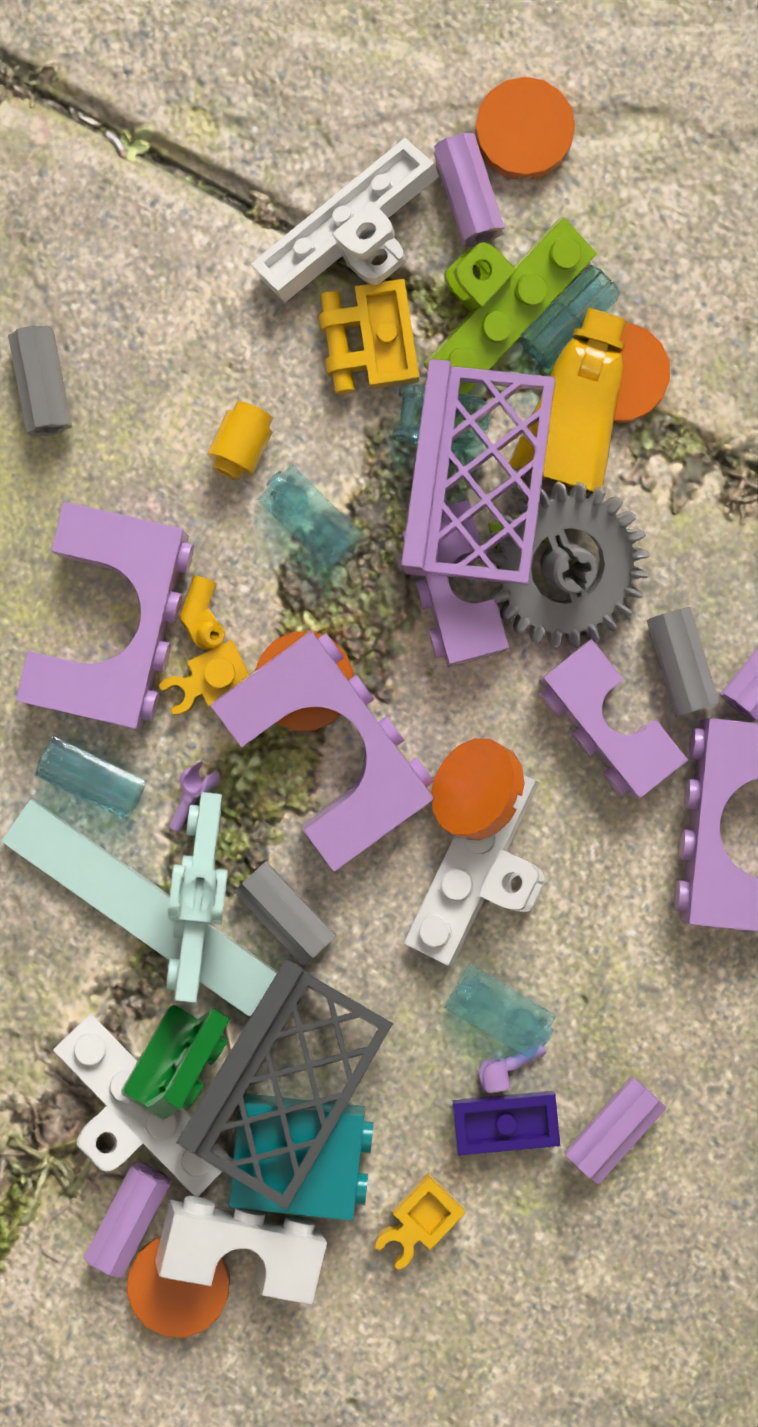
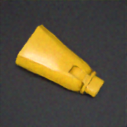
(582, 405)

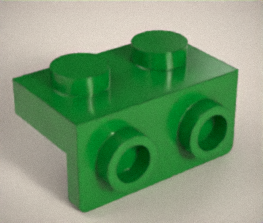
(173, 1060)

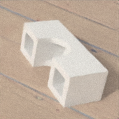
(200, 1235)

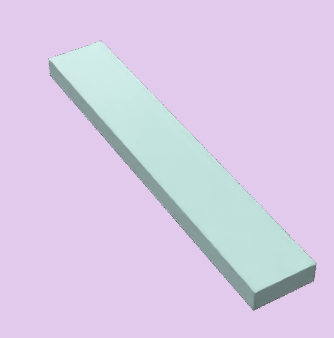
(133, 903)

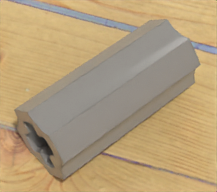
(39, 380)
(682, 661)
(285, 913)

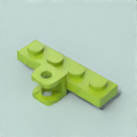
(507, 296)

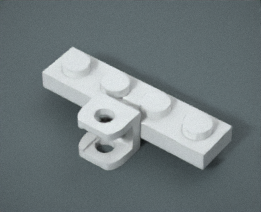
(350, 226)
(468, 876)
(104, 1069)

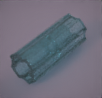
(556, 324)
(90, 777)

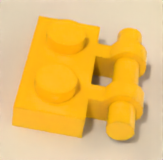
(385, 334)

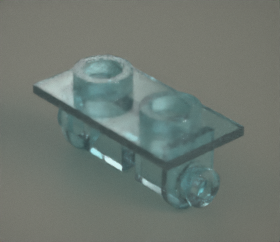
(309, 516)
(500, 1012)

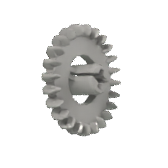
(606, 589)

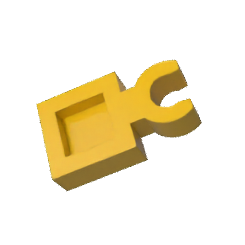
(212, 676)
(424, 1216)

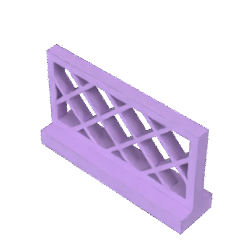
(433, 466)

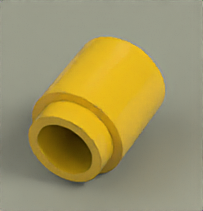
(240, 440)

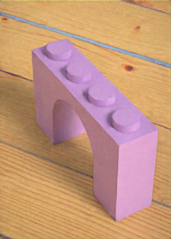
(152, 560)
(388, 784)
(713, 886)

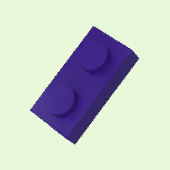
(506, 1123)

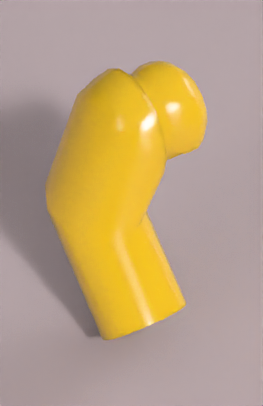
(198, 618)

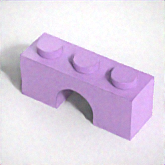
(462, 628)
(633, 760)

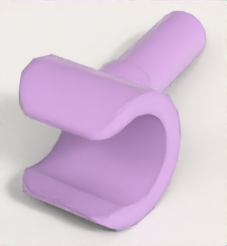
(192, 788)
(494, 1072)

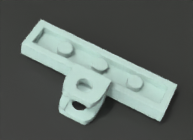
(196, 898)

